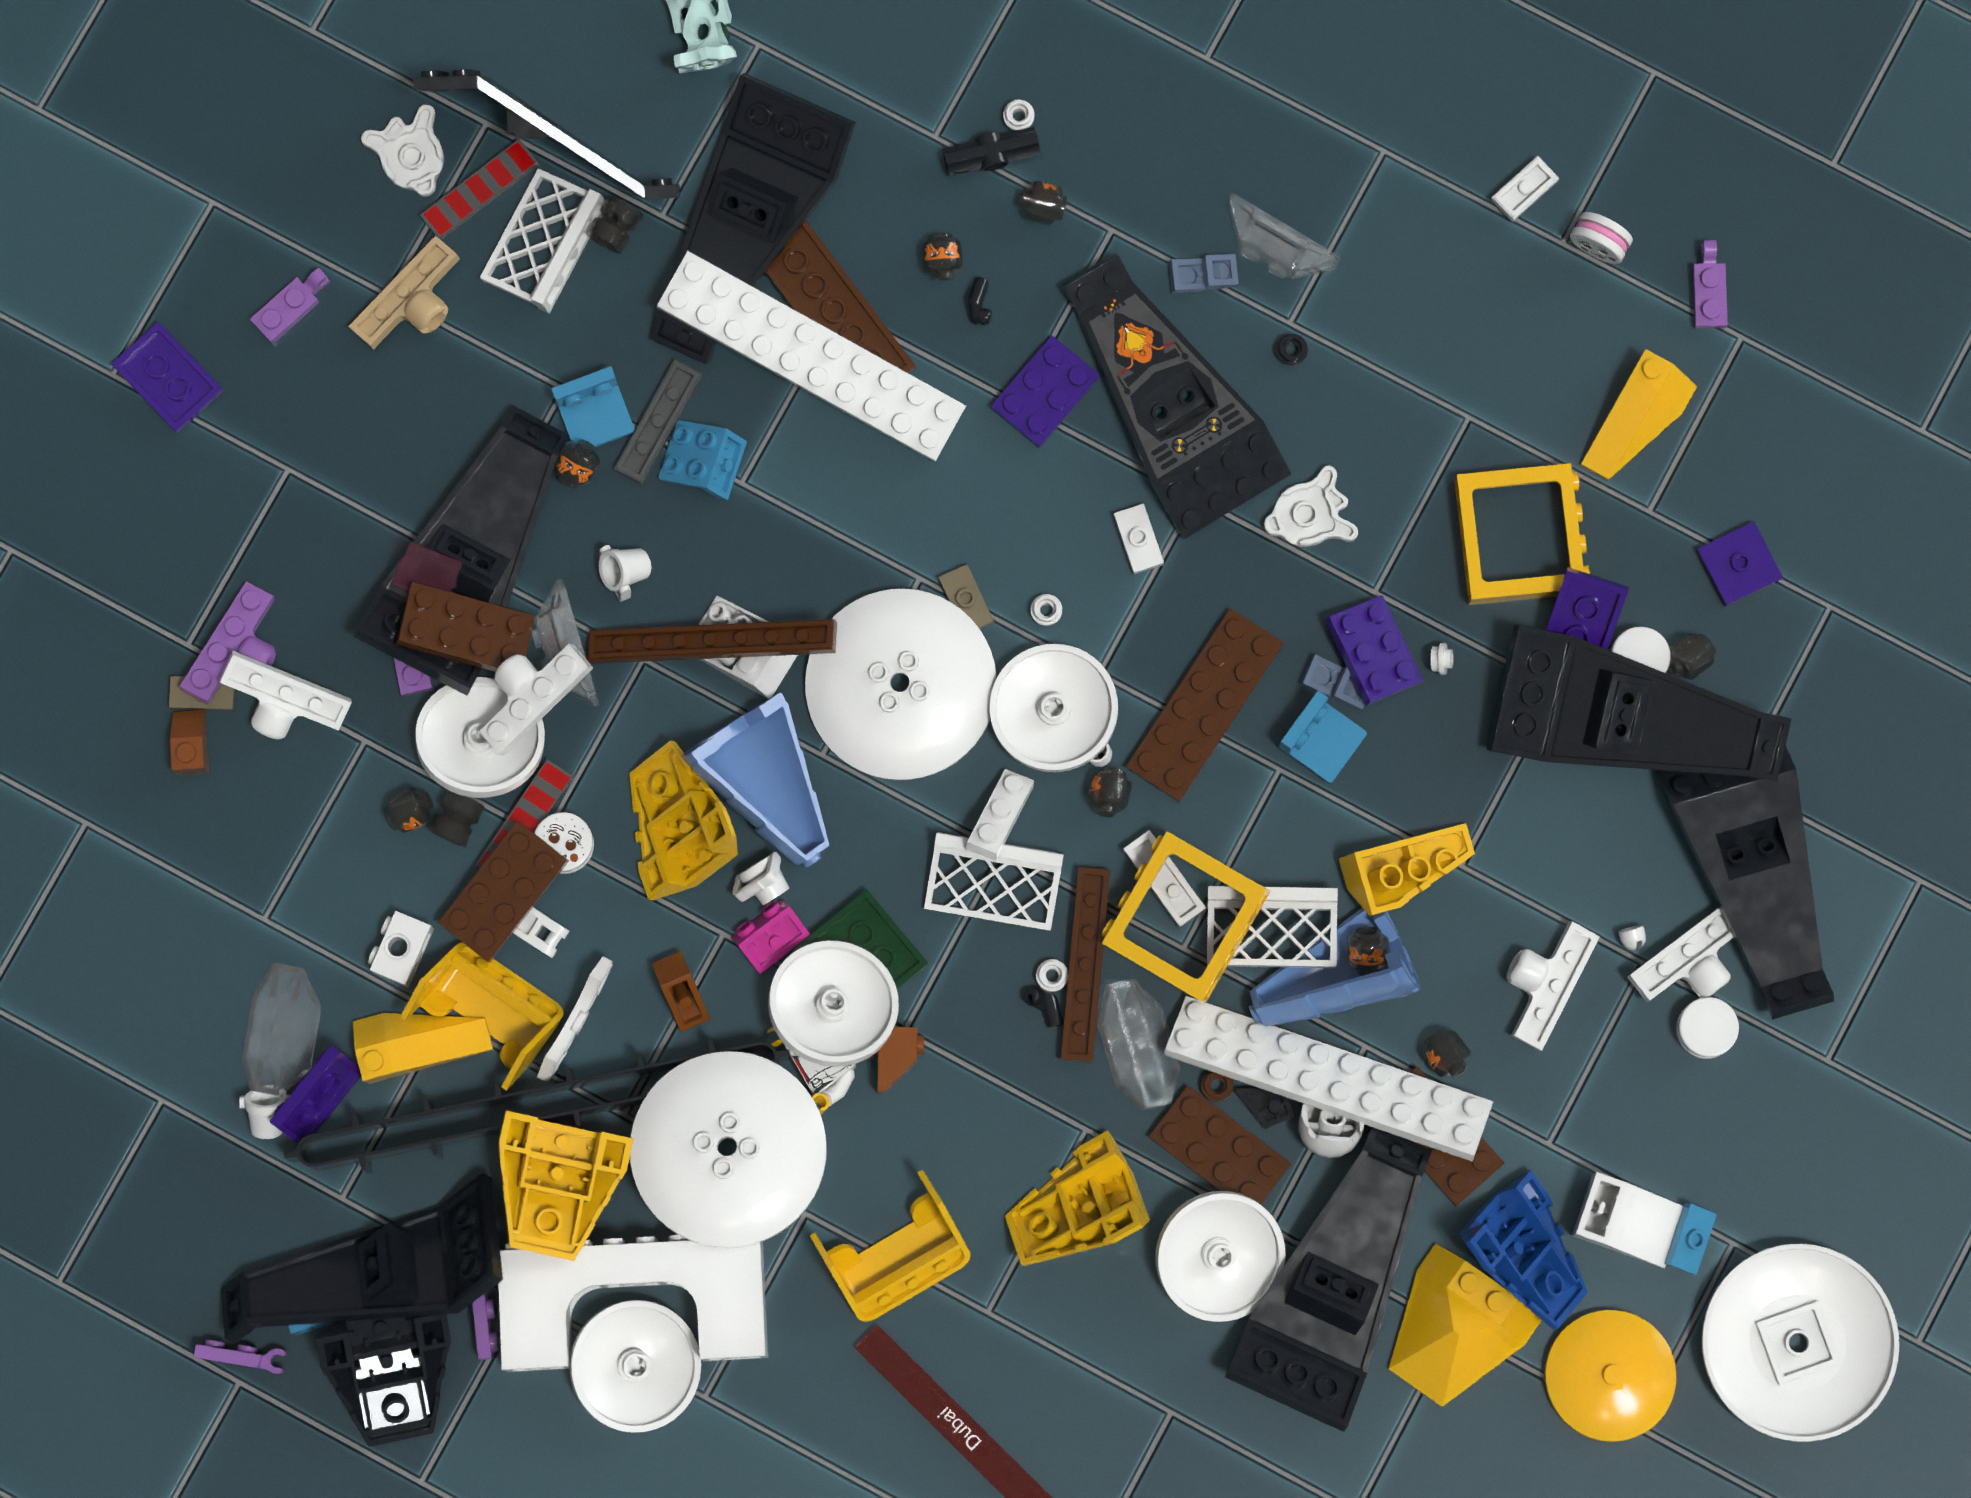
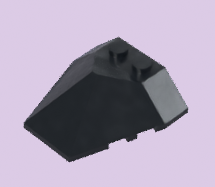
(387, 1373)

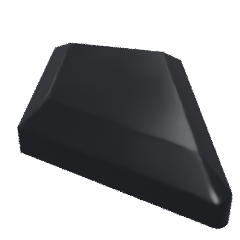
(1266, 1106)

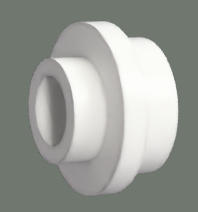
(1018, 106)
(1049, 600)
(1441, 658)
(1057, 966)

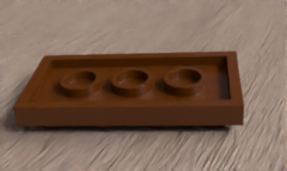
(462, 627)
(503, 891)
(1218, 1148)
(1456, 1175)

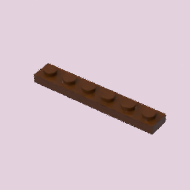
(1085, 965)

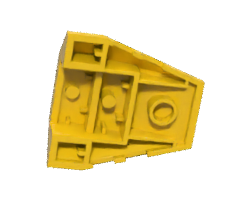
(681, 824)
(556, 1182)
(1080, 1207)
(1456, 1327)

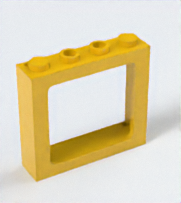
(1527, 588)
(1114, 930)

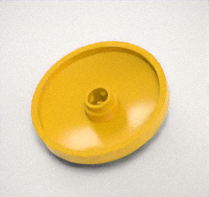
(1610, 1375)

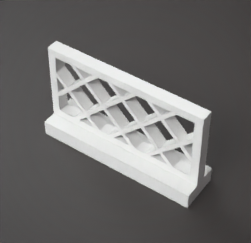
(563, 257)
(1009, 855)
(1279, 899)

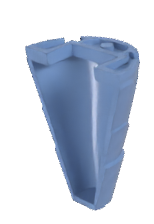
(765, 779)
(1309, 992)

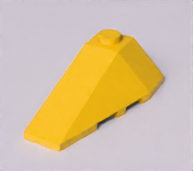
(1647, 406)
(1398, 871)
(394, 1047)

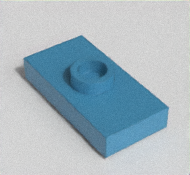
(1690, 1238)

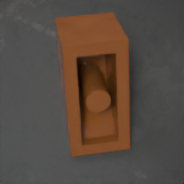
(189, 743)
(681, 991)
(898, 1056)

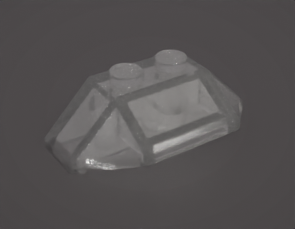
(1276, 243)
(556, 630)
(281, 1030)
(1135, 1044)

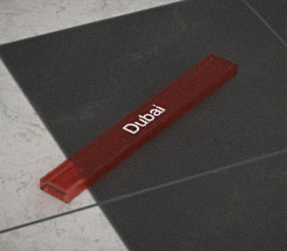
(948, 1417)

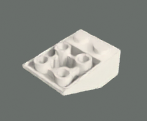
(756, 673)
(1627, 1220)

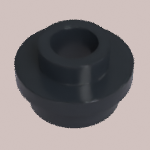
(1291, 340)

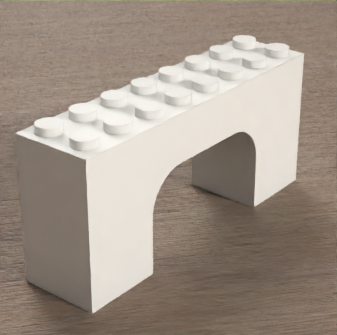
(543, 1290)

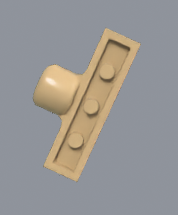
(409, 297)

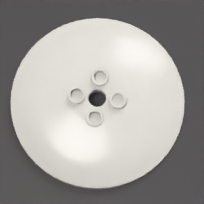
(909, 730)
(739, 1195)
(1847, 1335)

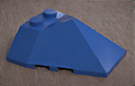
(1524, 1251)

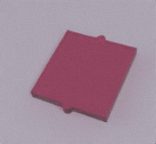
(426, 568)

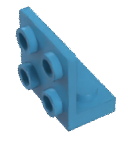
(594, 408)
(703, 458)
(1322, 738)

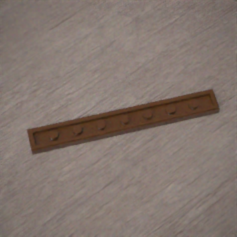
(712, 641)

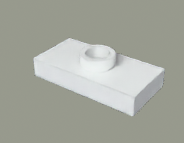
(1525, 189)
(1138, 539)

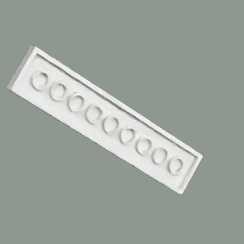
(811, 356)
(1329, 1078)

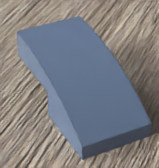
(1203, 273)
(1331, 681)

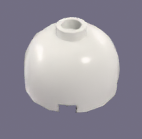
(1327, 1132)

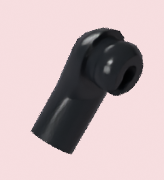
(975, 302)
(1046, 1002)

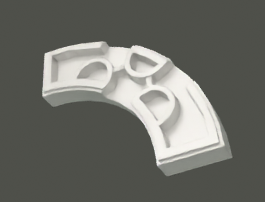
(576, 1019)

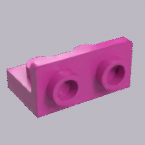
(770, 935)

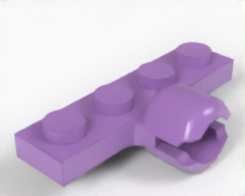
(232, 634)

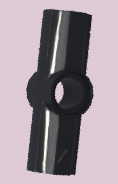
(991, 151)

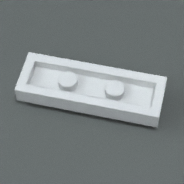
(1000, 814)
(1169, 884)

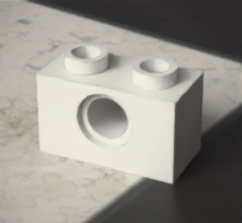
(400, 968)

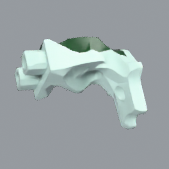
(706, 52)

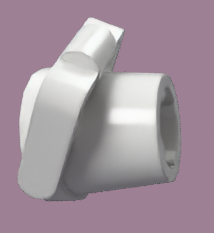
(623, 568)
(762, 880)
(260, 1111)

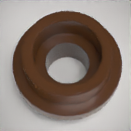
(1212, 1095)

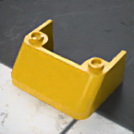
(475, 988)
(901, 1262)

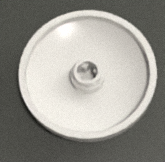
(1053, 707)
(458, 753)
(833, 1003)
(1219, 1255)
(635, 1366)

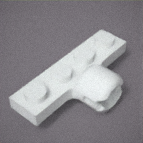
(531, 694)
(282, 696)
(1688, 958)
(1549, 982)

